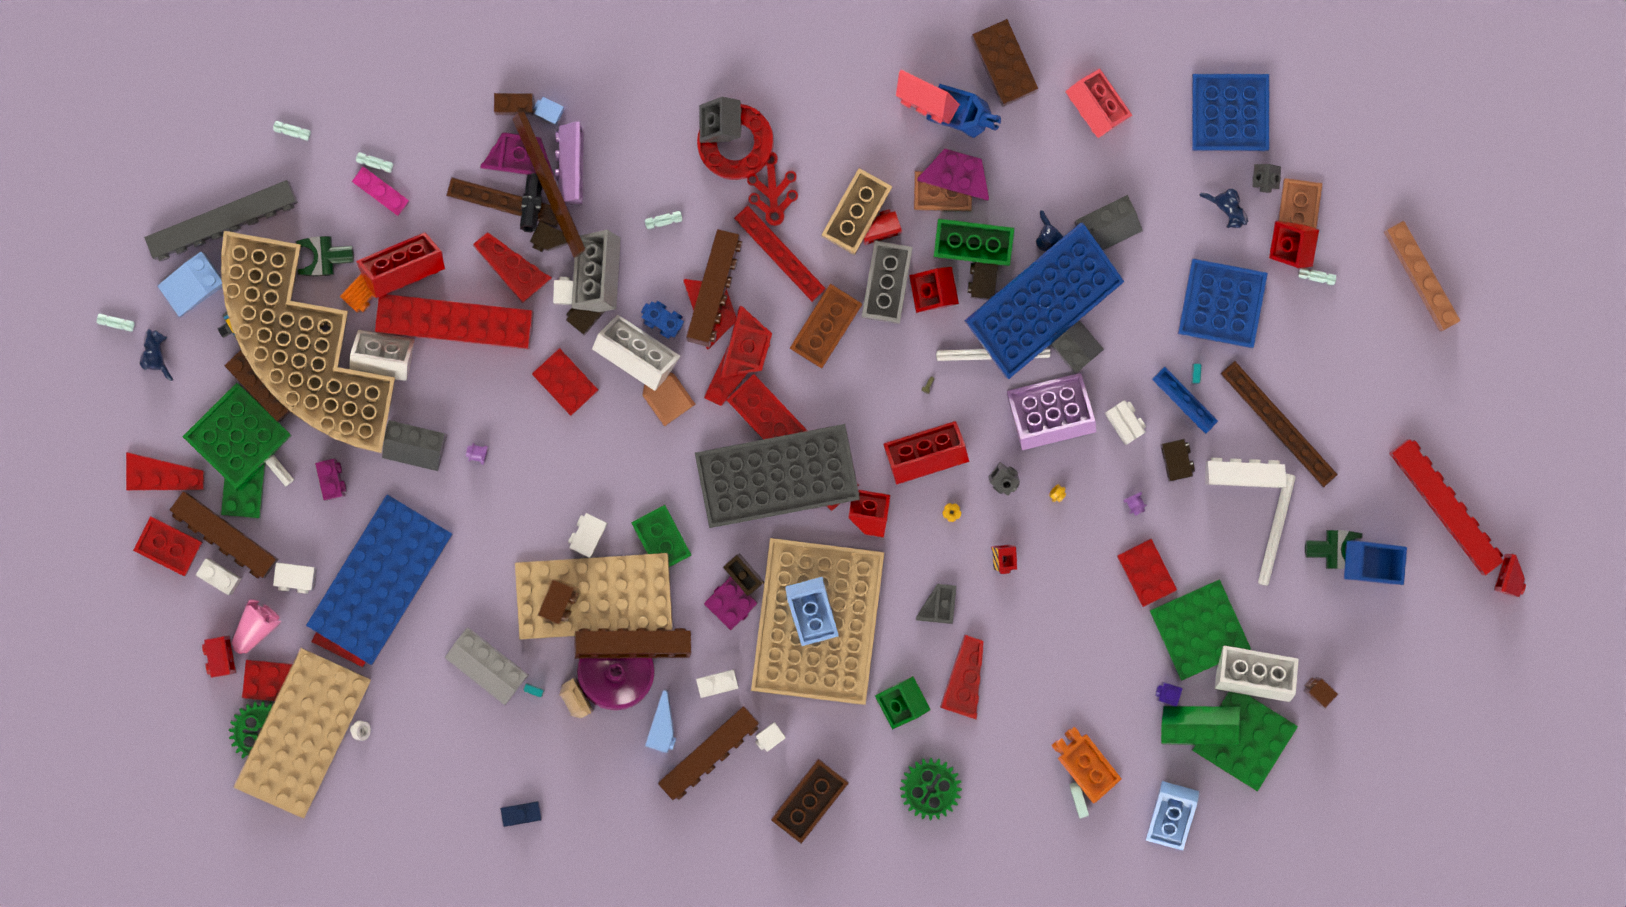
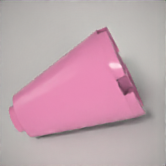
(254, 626)

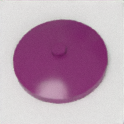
(615, 681)

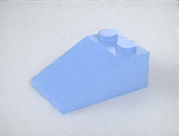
(191, 284)
(811, 611)
(662, 728)
(1172, 815)

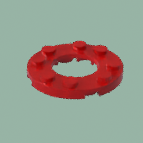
(753, 161)

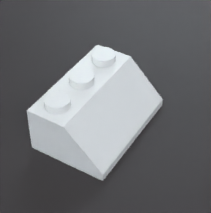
(382, 354)

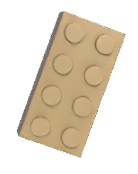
(856, 211)

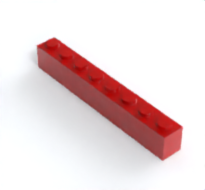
(1446, 507)

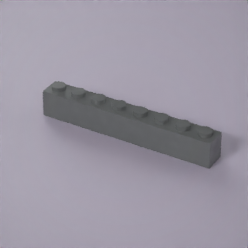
(224, 218)

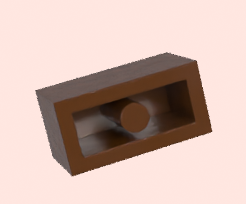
(513, 103)
(1320, 691)

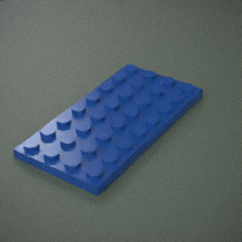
(1044, 301)
(379, 579)

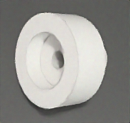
(360, 730)

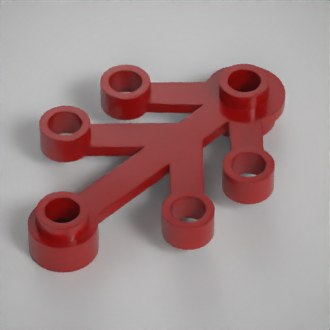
(773, 193)

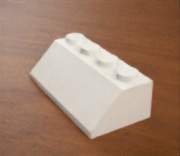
(635, 352)
(1245, 474)
(1257, 674)

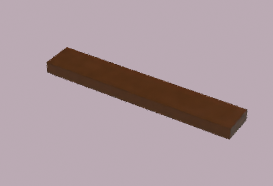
(495, 199)

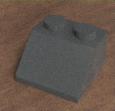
(720, 120)
(1077, 347)

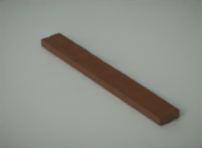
(549, 184)
(1279, 424)

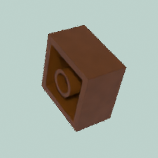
(558, 601)

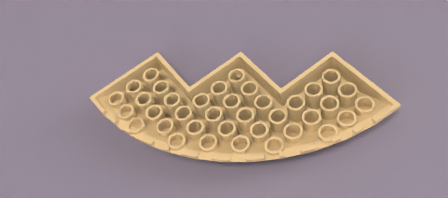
(292, 351)

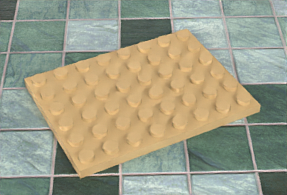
(832, 667)

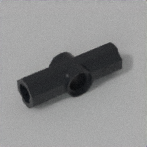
(531, 203)

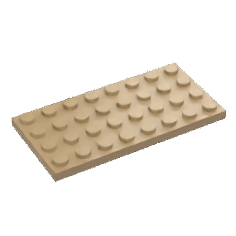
(612, 590)
(302, 733)

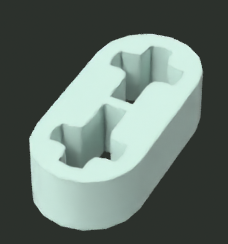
(1078, 800)

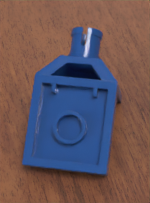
(972, 114)

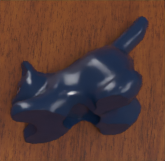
(1229, 204)
(1049, 234)
(152, 356)

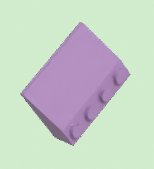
(570, 162)
(1051, 411)

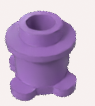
(477, 453)
(1136, 504)

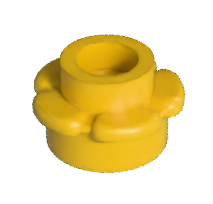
(1057, 493)
(951, 507)

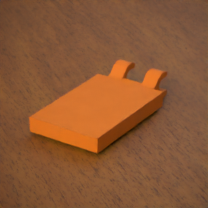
(1086, 764)

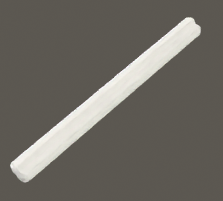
(974, 354)
(1276, 531)

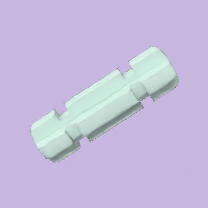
(291, 130)
(374, 162)
(663, 220)
(1317, 276)
(115, 322)

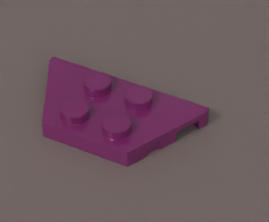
(511, 156)
(957, 173)

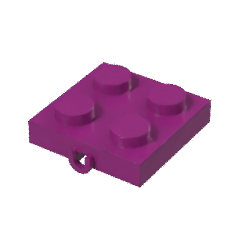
(730, 603)

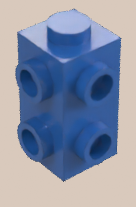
(657, 316)

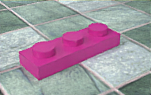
(380, 191)

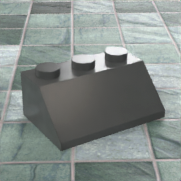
(1112, 223)
(413, 445)

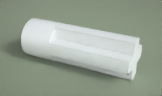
(279, 470)

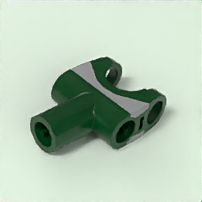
(324, 256)
(1332, 549)

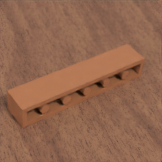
(1422, 276)

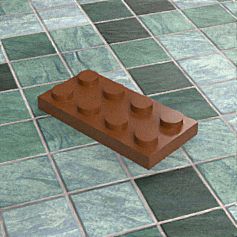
(826, 326)

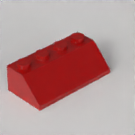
(401, 264)
(926, 452)

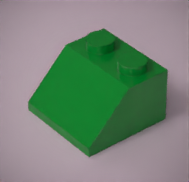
(902, 702)

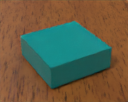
(1196, 374)
(533, 690)

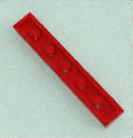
(779, 253)

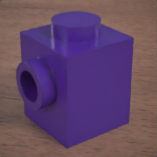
(1168, 693)

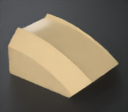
(575, 699)

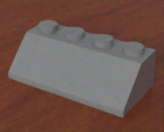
(597, 272)
(486, 666)

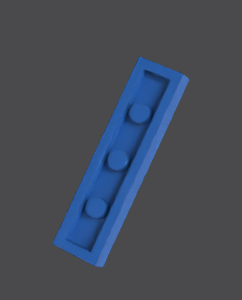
(1185, 400)

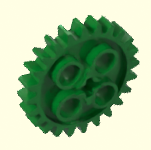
(260, 714)
(946, 797)

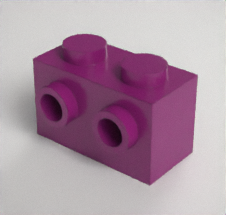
(330, 479)

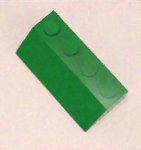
(973, 242)
(1201, 725)

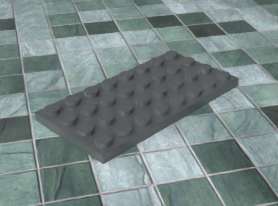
(777, 475)

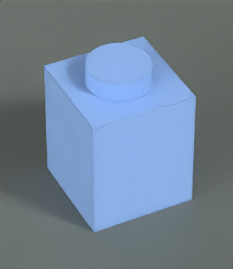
(548, 110)

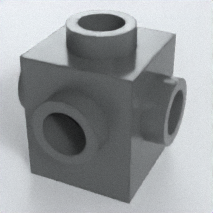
(1266, 177)
(1004, 479)

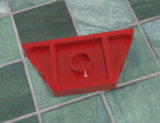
(728, 314)
(746, 346)

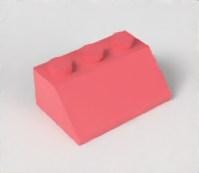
(925, 98)
(1098, 103)

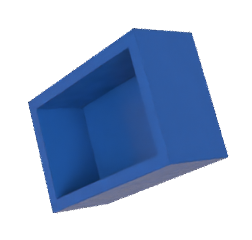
(1375, 562)

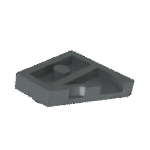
(939, 605)

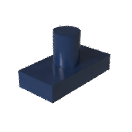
(521, 814)

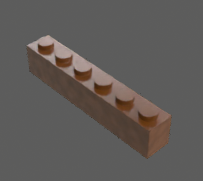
(713, 288)
(224, 535)
(632, 643)
(708, 753)

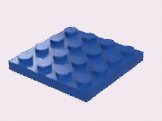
(1230, 112)
(1222, 303)

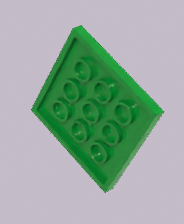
(236, 436)
(1198, 628)
(1262, 741)

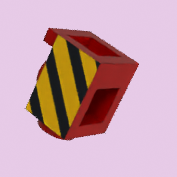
(1010, 558)

